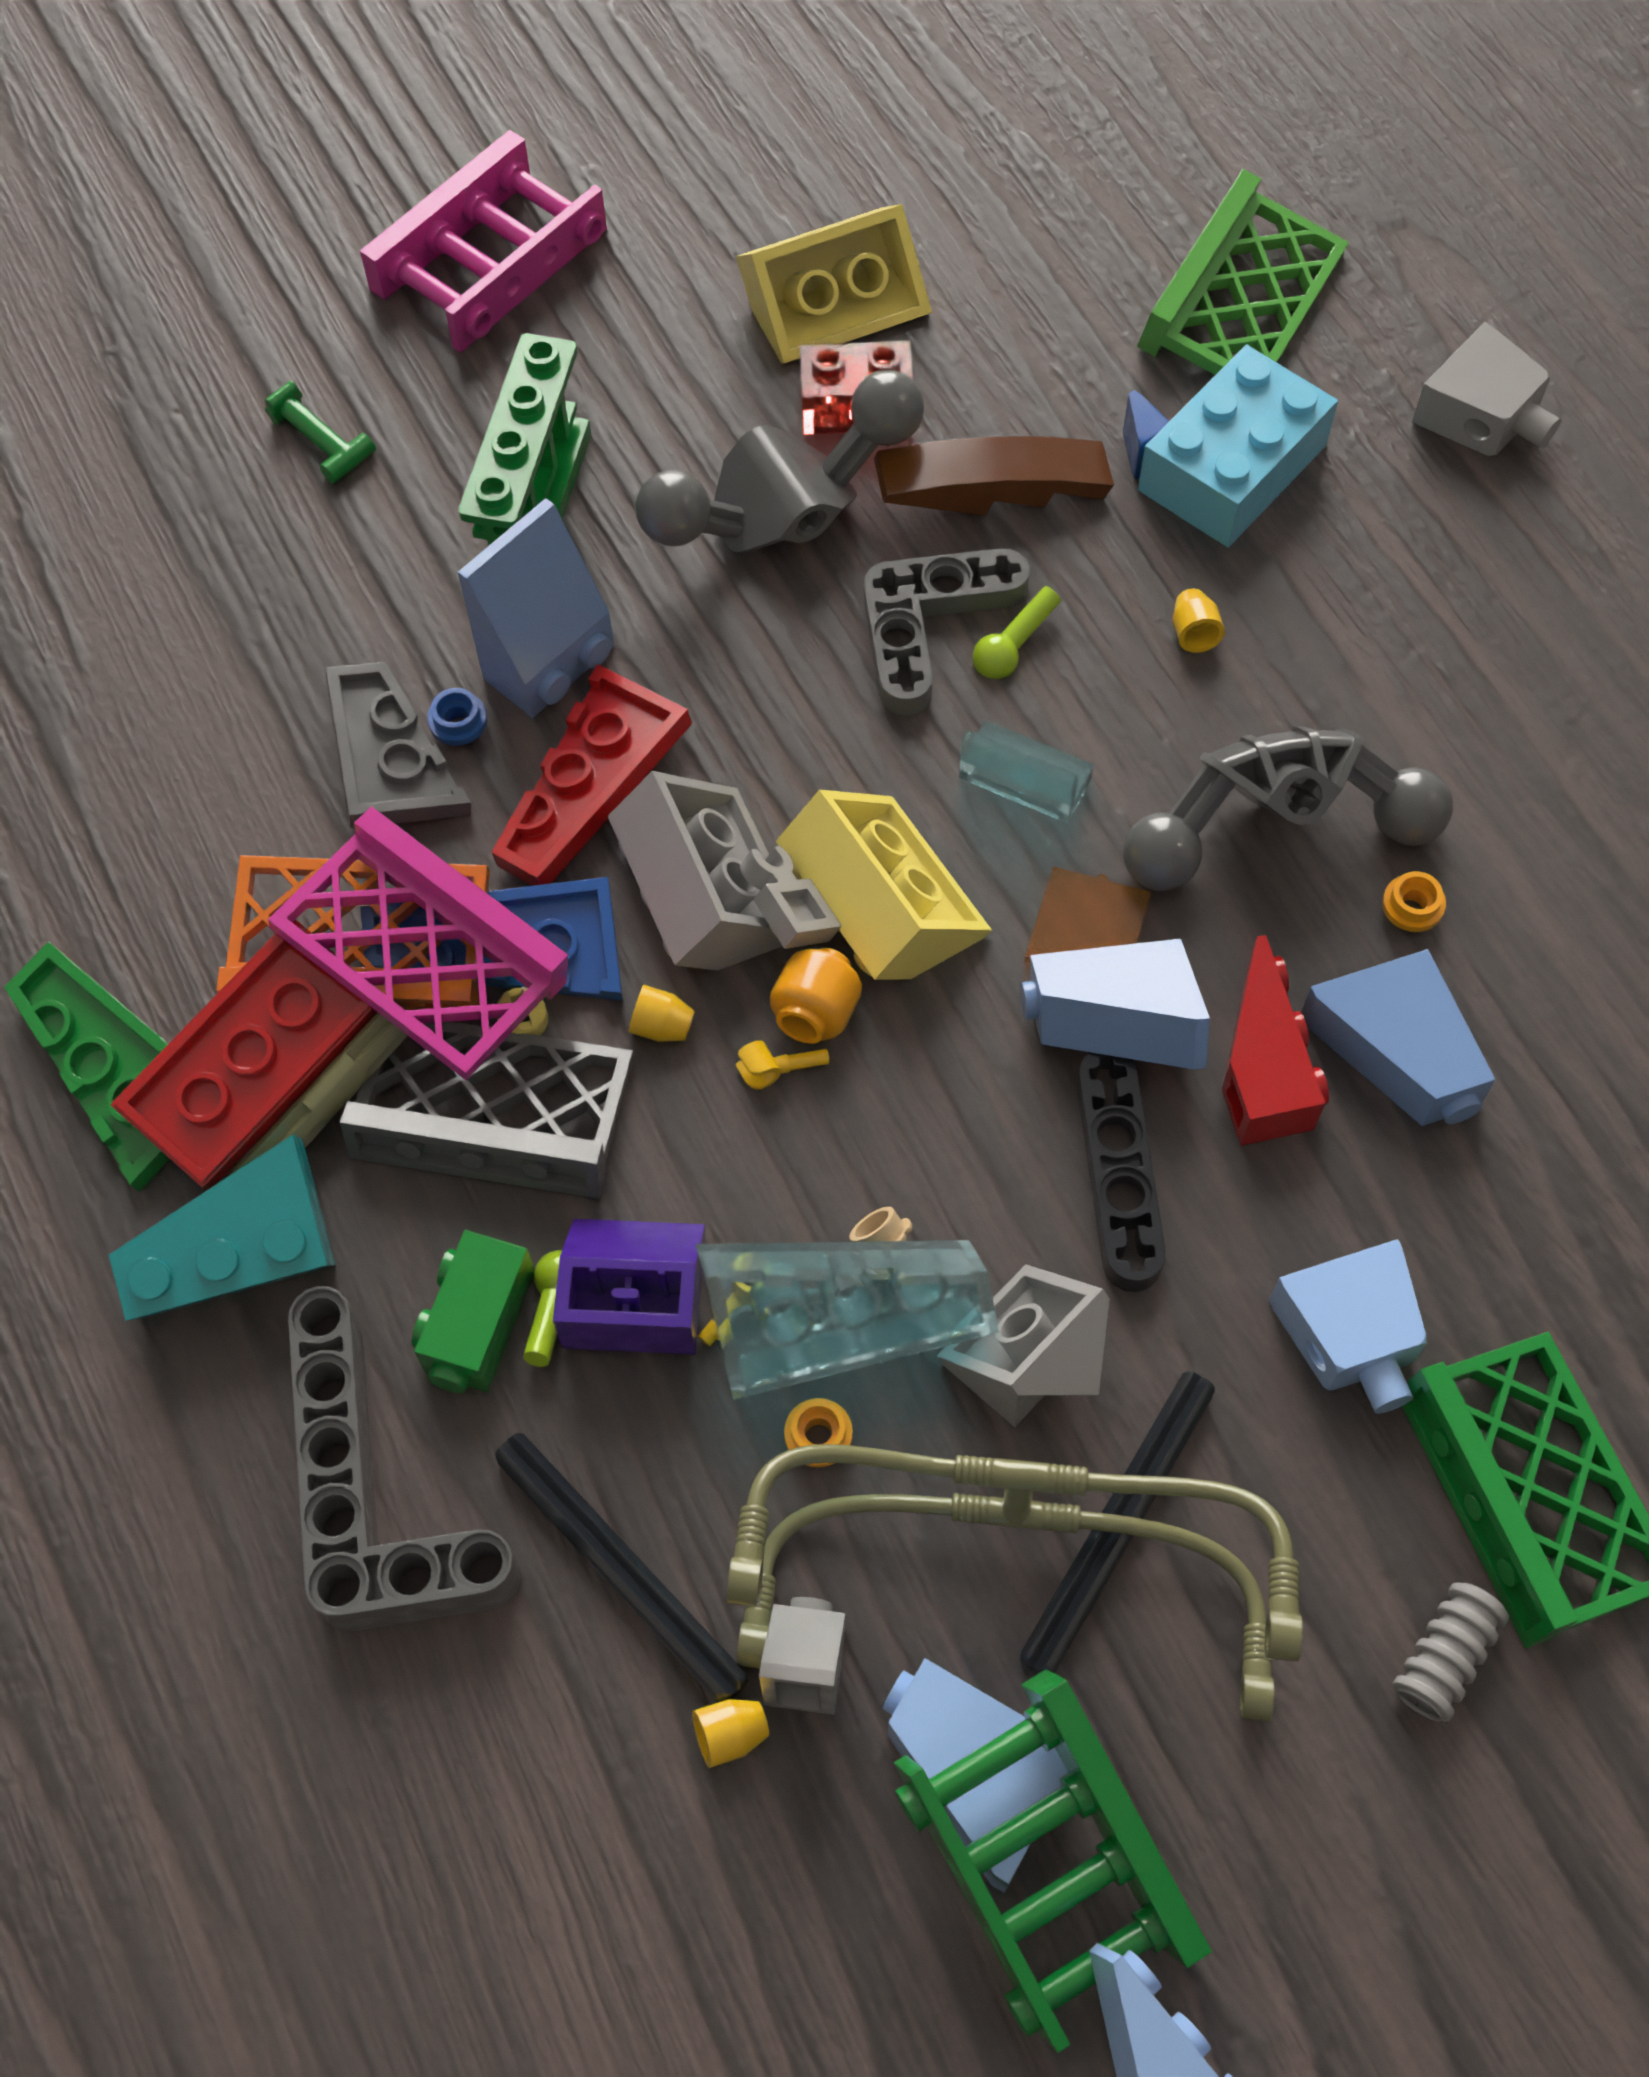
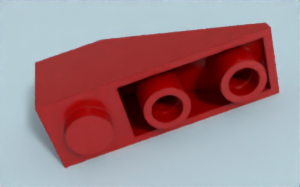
(1268, 1069)

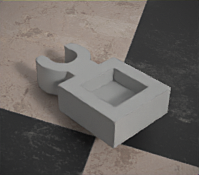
(789, 905)

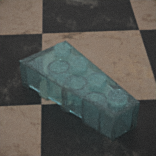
(839, 1305)

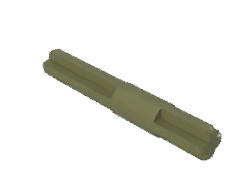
(332, 1087)

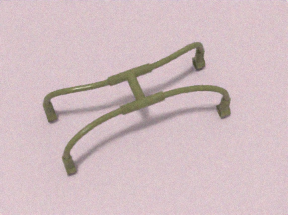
(1264, 1639)

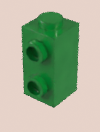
(473, 1312)

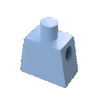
(1356, 1322)

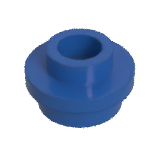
(455, 704)

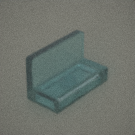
(1024, 770)

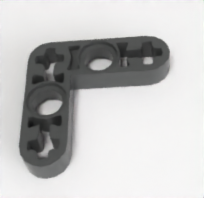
(907, 609)

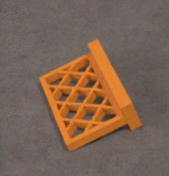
(408, 995)

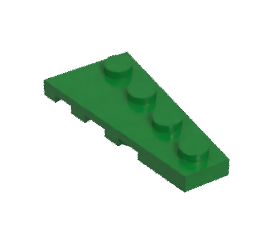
(95, 1048)

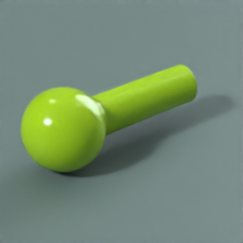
(998, 654)
(543, 1332)

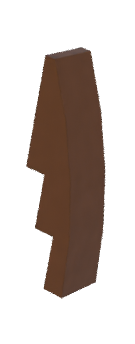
(978, 471)

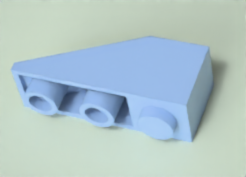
(1138, 2028)

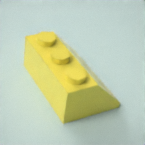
(836, 282)
(881, 883)

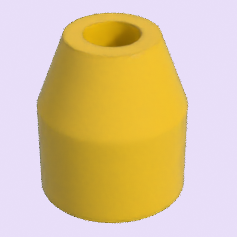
(1197, 621)
(660, 1016)
(729, 1730)

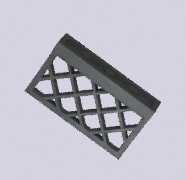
(477, 1142)

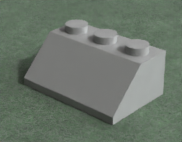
(687, 857)

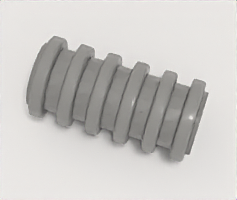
(1451, 1651)

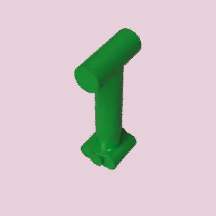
(344, 456)

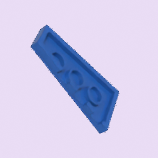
(569, 914)

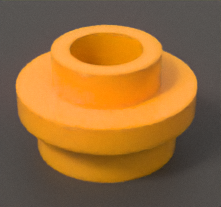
(1419, 888)
(817, 1412)

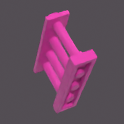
(472, 199)

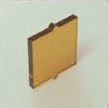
(1086, 914)

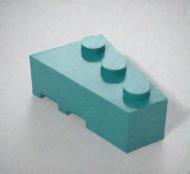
(229, 1239)

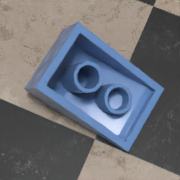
(535, 611)

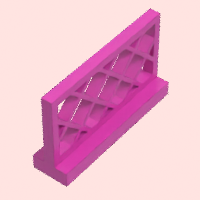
(466, 915)

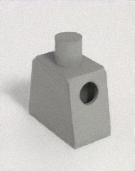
(1487, 395)

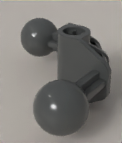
(777, 483)
(1294, 778)

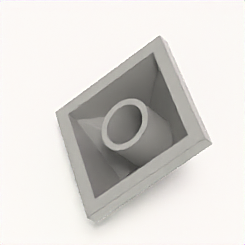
(1044, 1346)

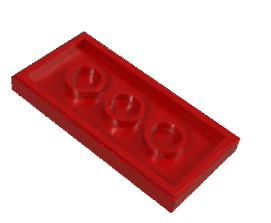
(243, 1060)

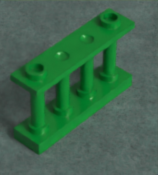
(1122, 1857)

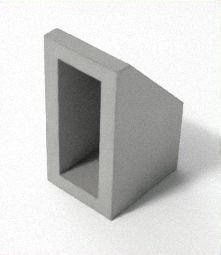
(803, 1656)

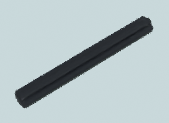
(1104, 1549)
(621, 1568)

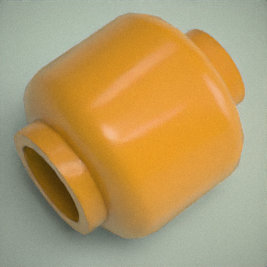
(815, 995)

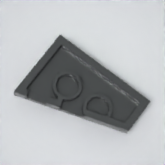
(385, 751)

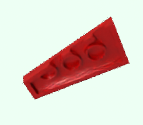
(600, 760)

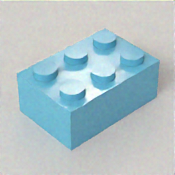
(1236, 445)

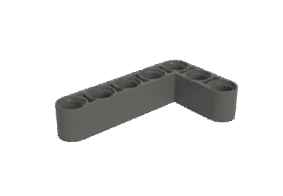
(352, 1488)

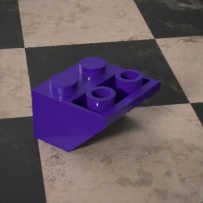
(629, 1286)

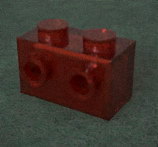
(832, 374)

